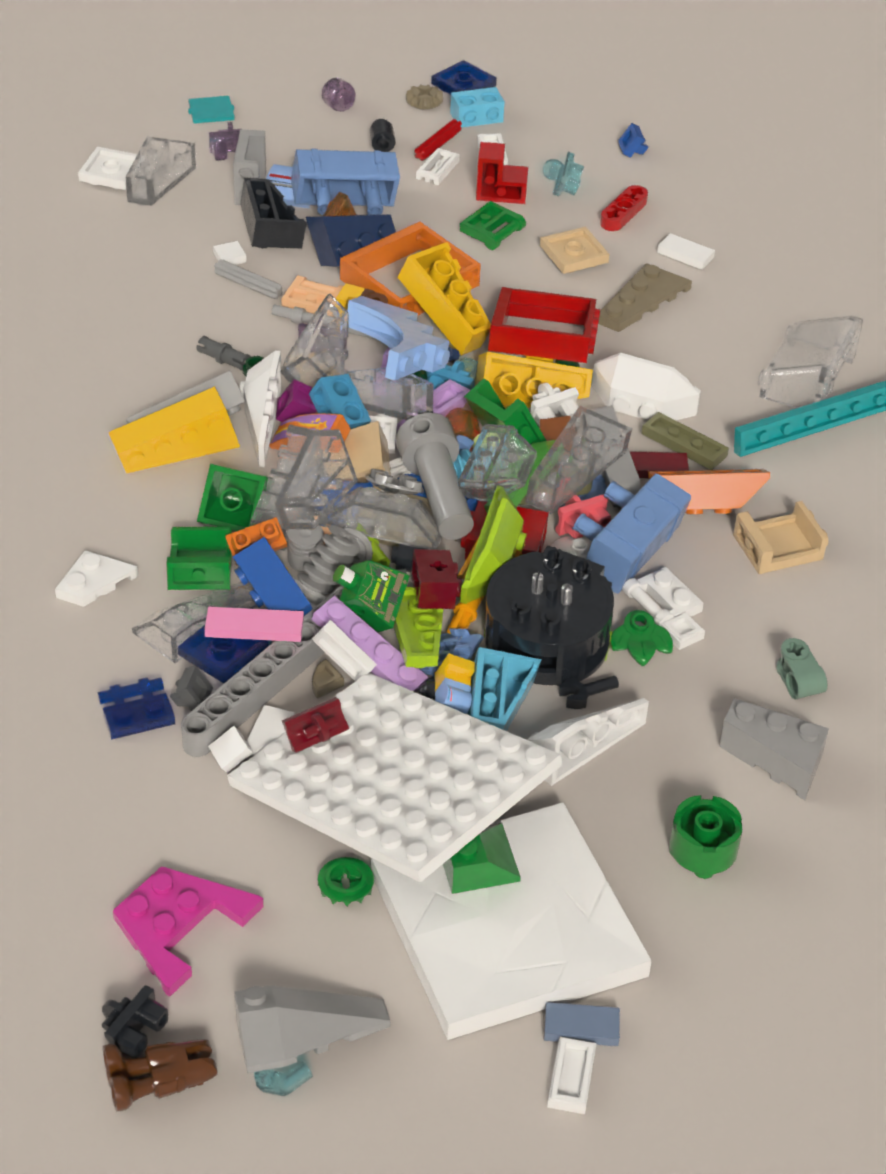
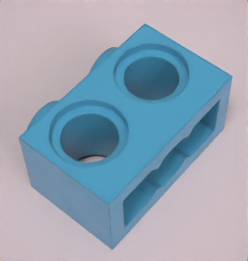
(339, 396)

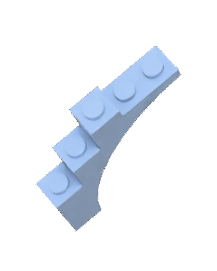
(409, 341)

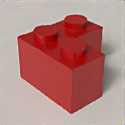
(499, 181)

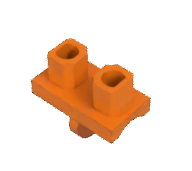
(244, 538)

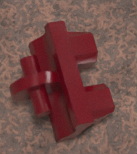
(315, 725)

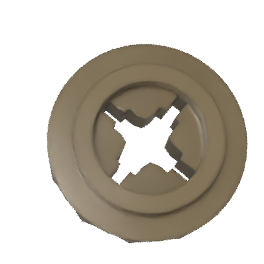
(424, 97)

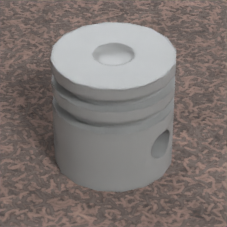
(301, 545)

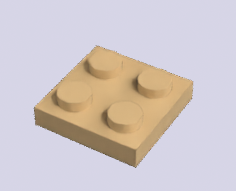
(574, 250)

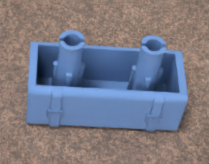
(364, 176)
(637, 530)

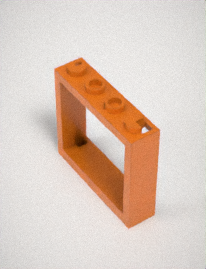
(360, 263)

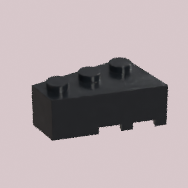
(268, 217)

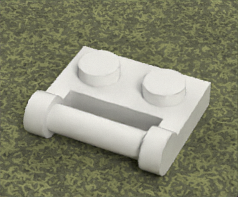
(667, 592)

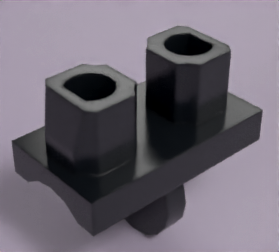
(128, 1017)

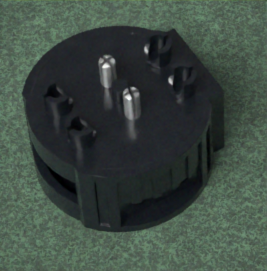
(551, 611)

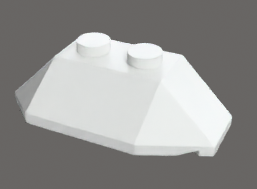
(644, 387)

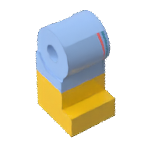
(454, 683)

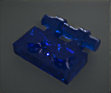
(136, 715)

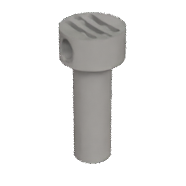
(429, 450)

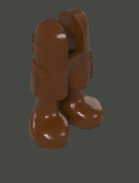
(170, 1069)

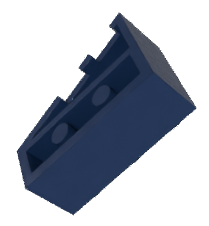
(347, 233)

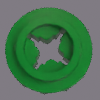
(359, 876)

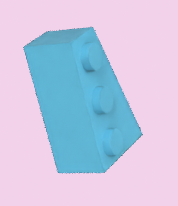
(500, 685)

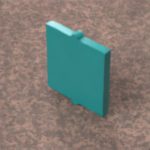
(211, 109)

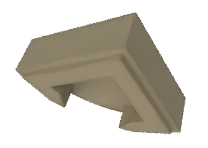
(326, 679)

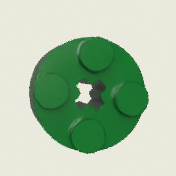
(706, 835)

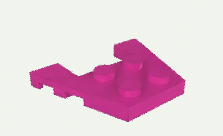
(168, 909)

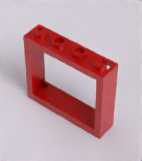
(544, 342)

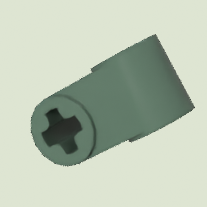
(800, 670)

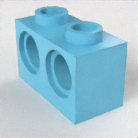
(477, 107)

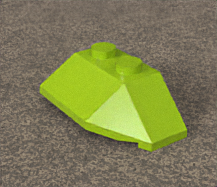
(496, 545)

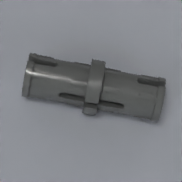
(222, 352)

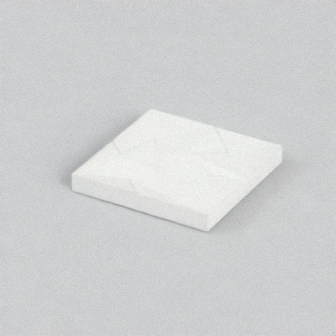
(517, 943)

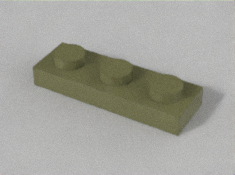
(685, 440)

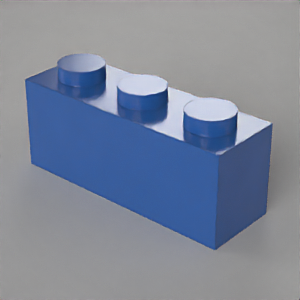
(269, 579)

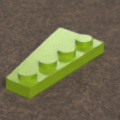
(418, 632)

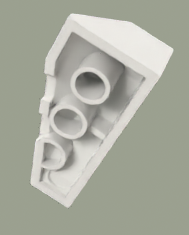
(260, 394)

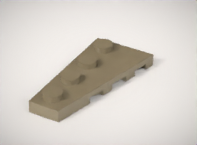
(642, 295)

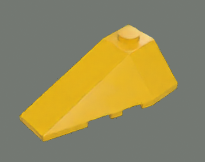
(520, 377)

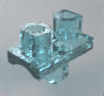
(566, 175)

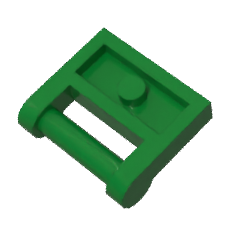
(487, 219)

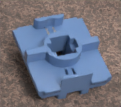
(457, 643)

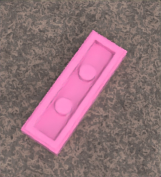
(254, 624)

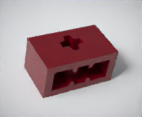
(435, 579)

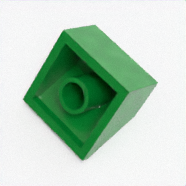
(230, 497)

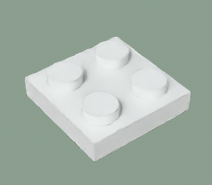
(107, 168)

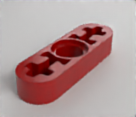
(616, 215)

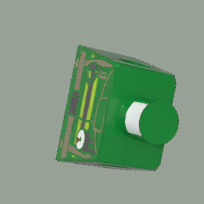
(372, 592)

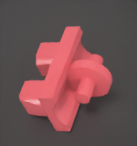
(593, 507)

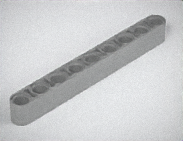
(251, 687)

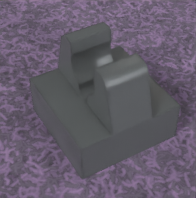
(191, 688)

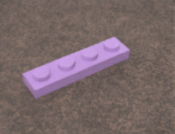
(388, 659)

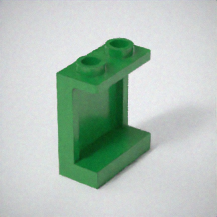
(490, 410)
(199, 559)

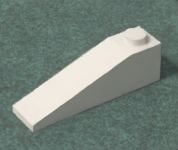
(589, 735)

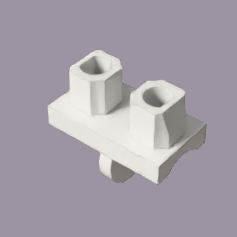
(552, 401)

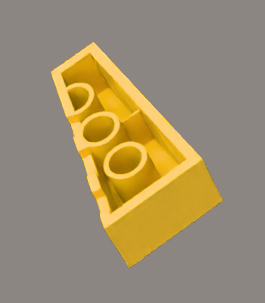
(445, 296)

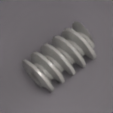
(338, 552)

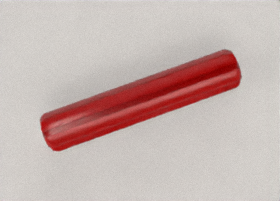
(438, 139)

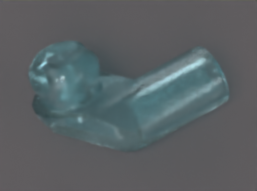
(282, 1083)

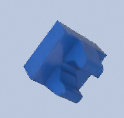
(632, 141)

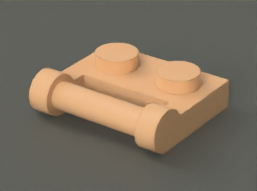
(307, 294)

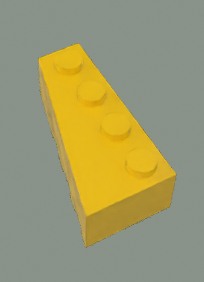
(176, 433)

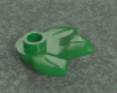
(641, 640)

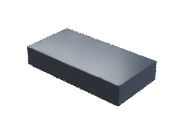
(582, 1023)

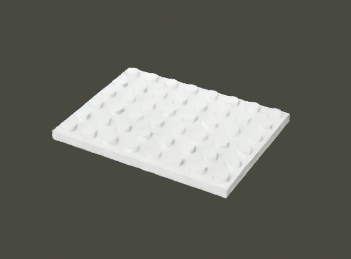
(403, 780)

